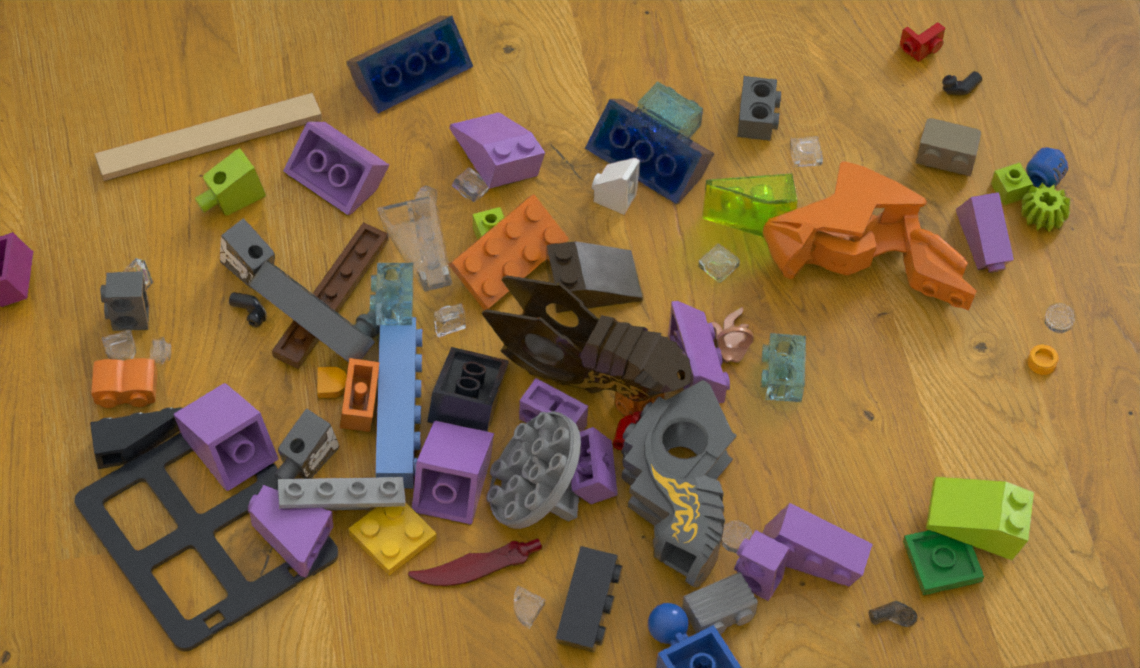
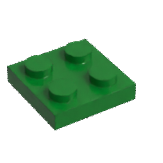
(942, 562)

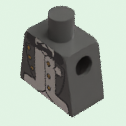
(244, 251)
(306, 447)

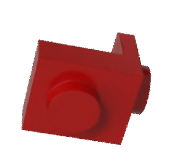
(924, 44)

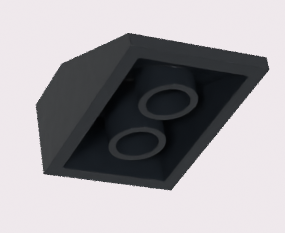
(467, 389)

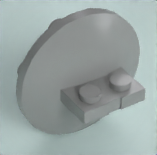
(537, 472)

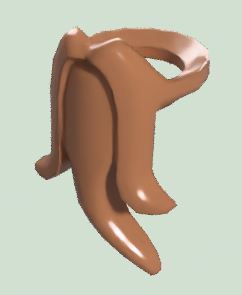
(731, 338)

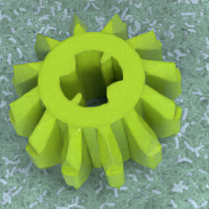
(1045, 207)

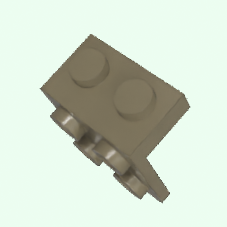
(948, 146)

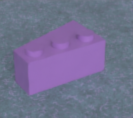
(819, 546)

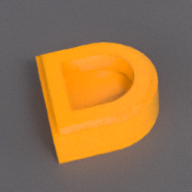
(330, 382)

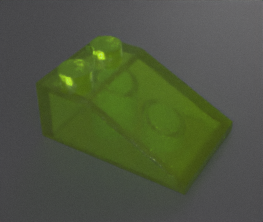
(749, 201)

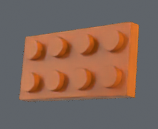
(509, 248)

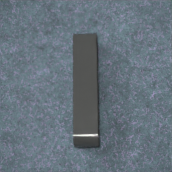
(311, 312)

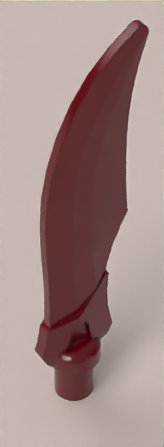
(477, 565)

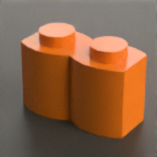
(124, 382)

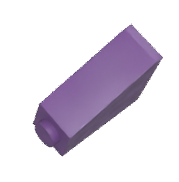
(986, 231)
(292, 532)

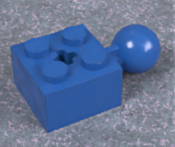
(703, 650)

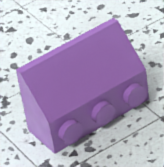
(335, 167)
(696, 337)

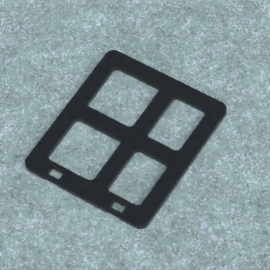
(193, 532)

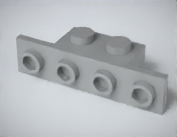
(341, 493)

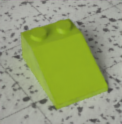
(982, 513)

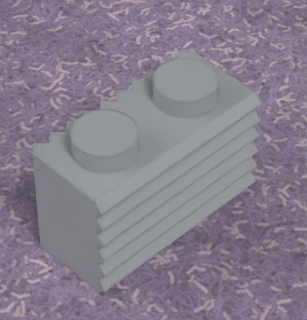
(721, 604)

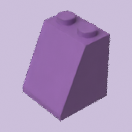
(227, 435)
(452, 472)

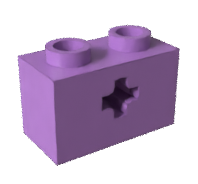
(595, 471)

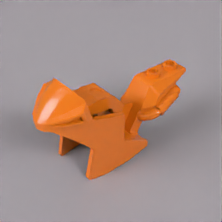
(847, 236)

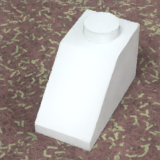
(617, 185)

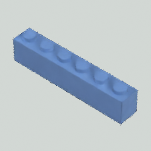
(397, 402)

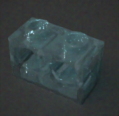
(393, 294)
(784, 367)

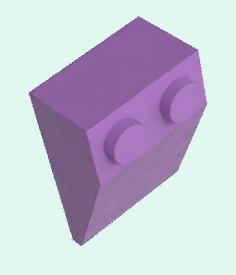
(499, 148)

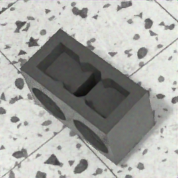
(757, 108)
(126, 301)

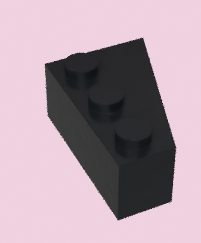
(589, 599)

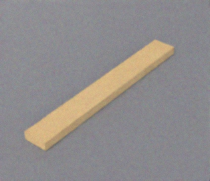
(207, 136)

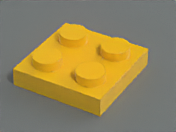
(392, 535)

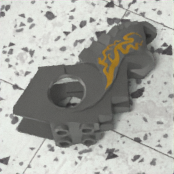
(675, 492)

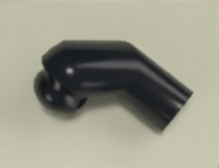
(964, 87)
(256, 312)

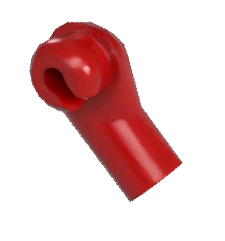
(618, 441)

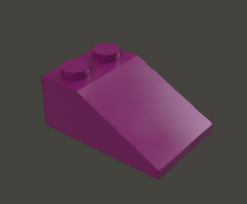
(14, 269)

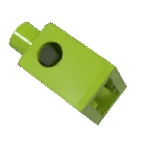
(231, 185)

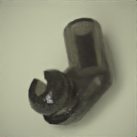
(895, 612)

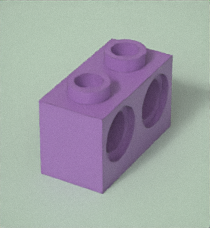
(544, 398)
(762, 563)

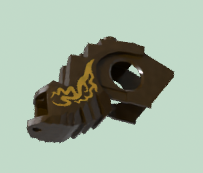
(590, 355)

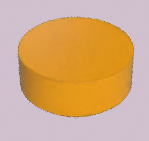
(1043, 359)

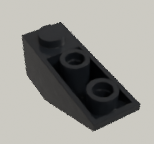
(128, 437)

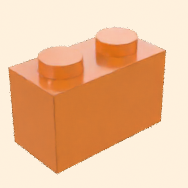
(359, 395)

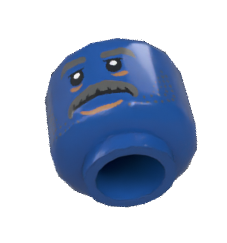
(1047, 167)

